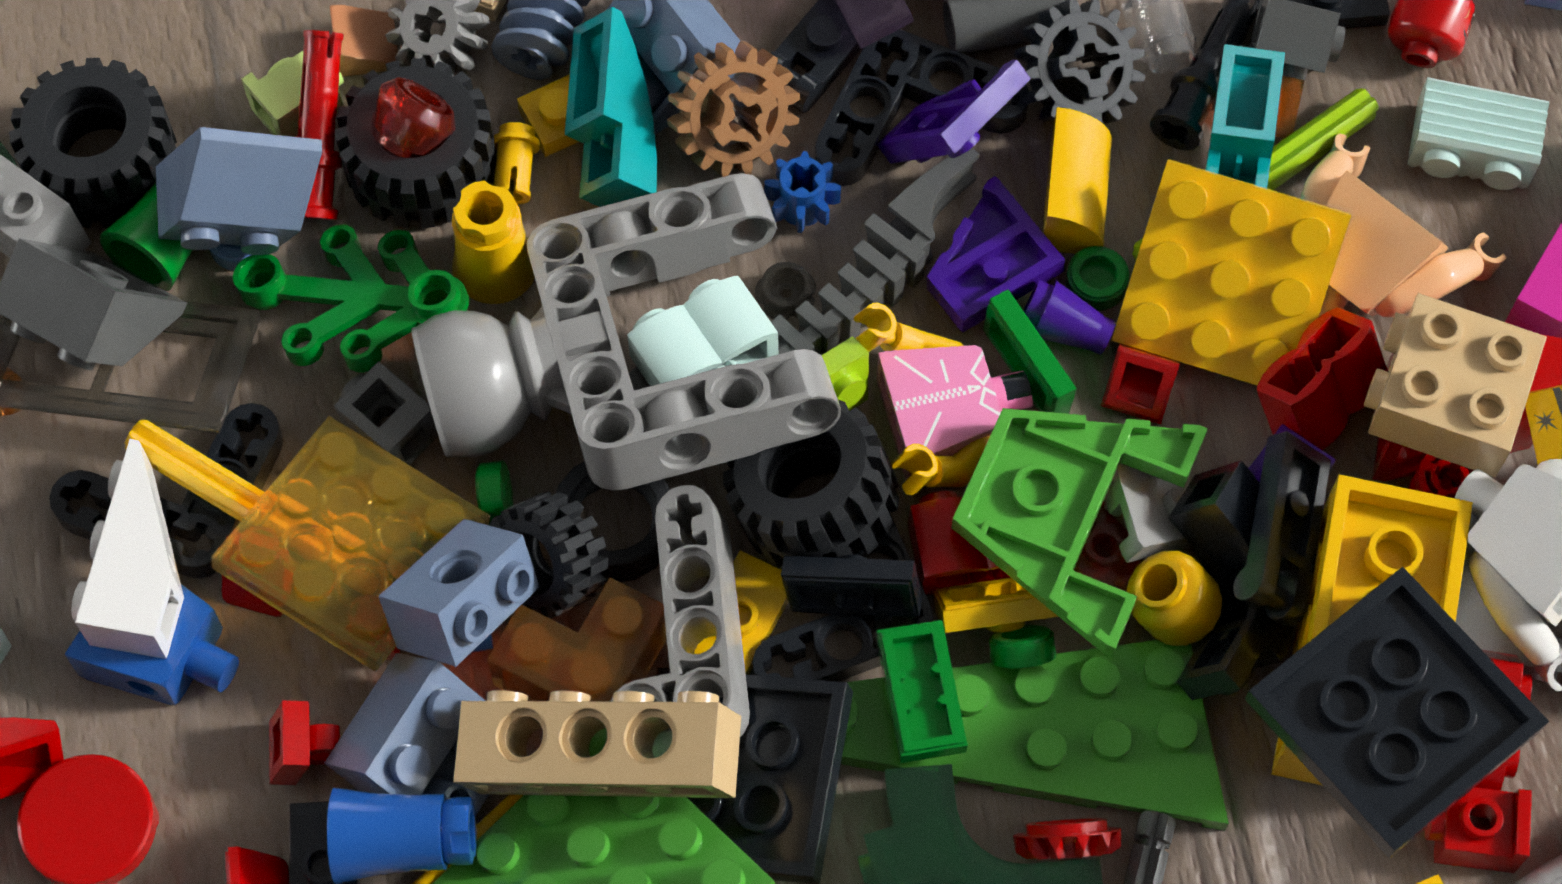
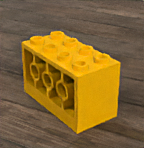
(1363, 541)

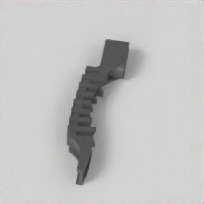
(885, 263)

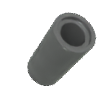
(990, 23)

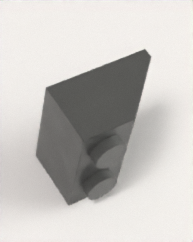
(83, 304)

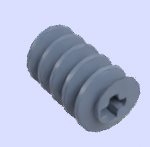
(536, 35)

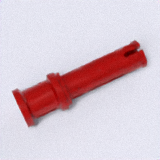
(319, 114)

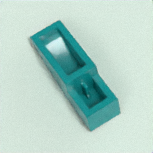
(610, 112)
(1245, 114)

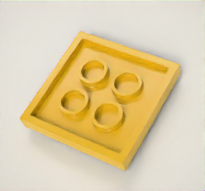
(1228, 273)

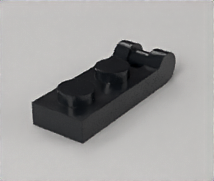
(821, 46)
(1285, 530)

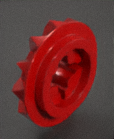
(1067, 839)

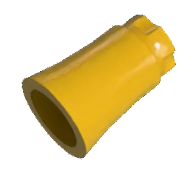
(490, 244)

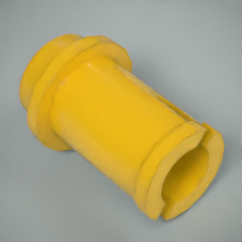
(514, 158)

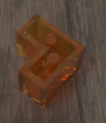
(608, 651)

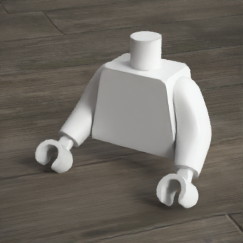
(1520, 557)

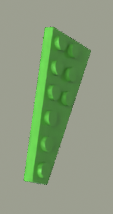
(1070, 732)

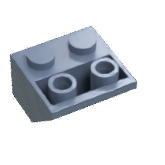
(667, 39)
(407, 733)

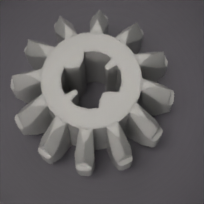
(452, 45)

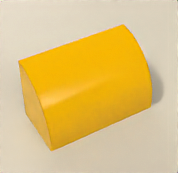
(1077, 182)

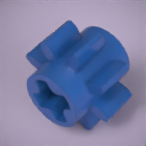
(802, 191)

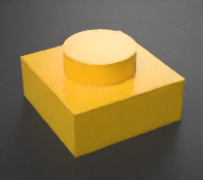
(546, 112)

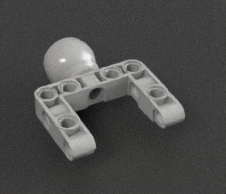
(569, 357)

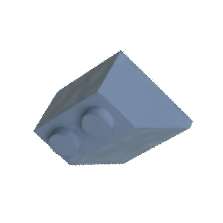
(236, 189)

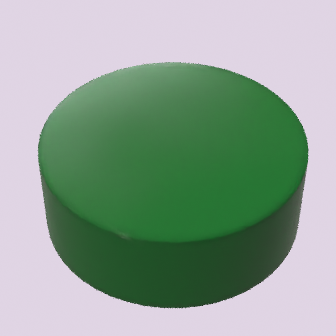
(1098, 277)
(493, 488)
(1023, 647)

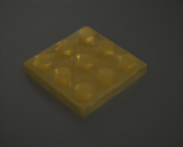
(338, 536)

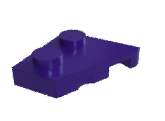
(952, 121)
(990, 254)

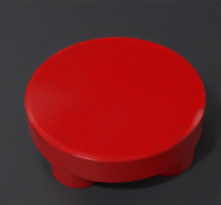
(87, 821)

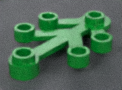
(429, 293)

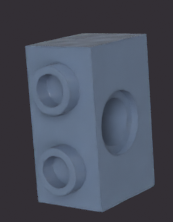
(459, 592)

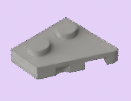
(1146, 509)

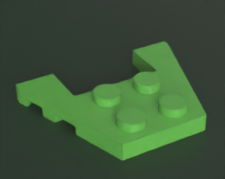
(1040, 498)

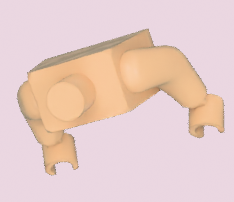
(1384, 251)

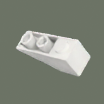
(134, 578)

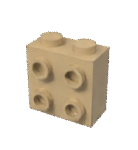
(1454, 384)

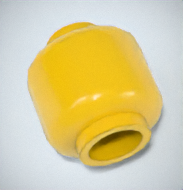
(1175, 598)

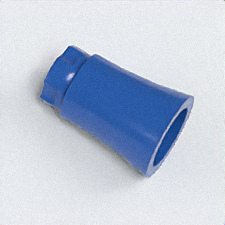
(397, 833)

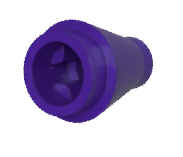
(1067, 318)

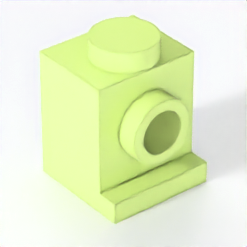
(277, 95)

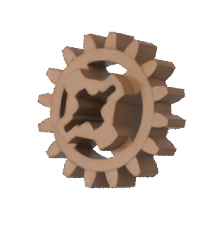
(708, 114)

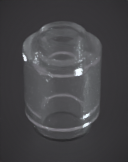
(1162, 32)

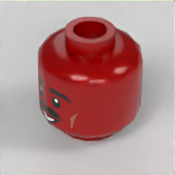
(1430, 29)

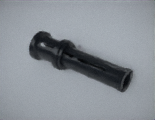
(1196, 86)

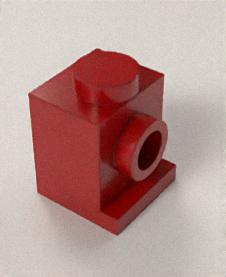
(1500, 847)

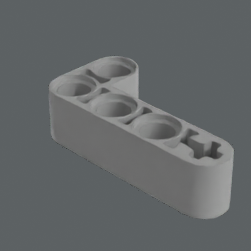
(700, 613)

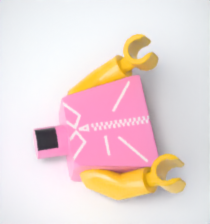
(936, 399)

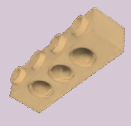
(696, 765)

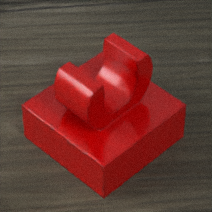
(296, 743)

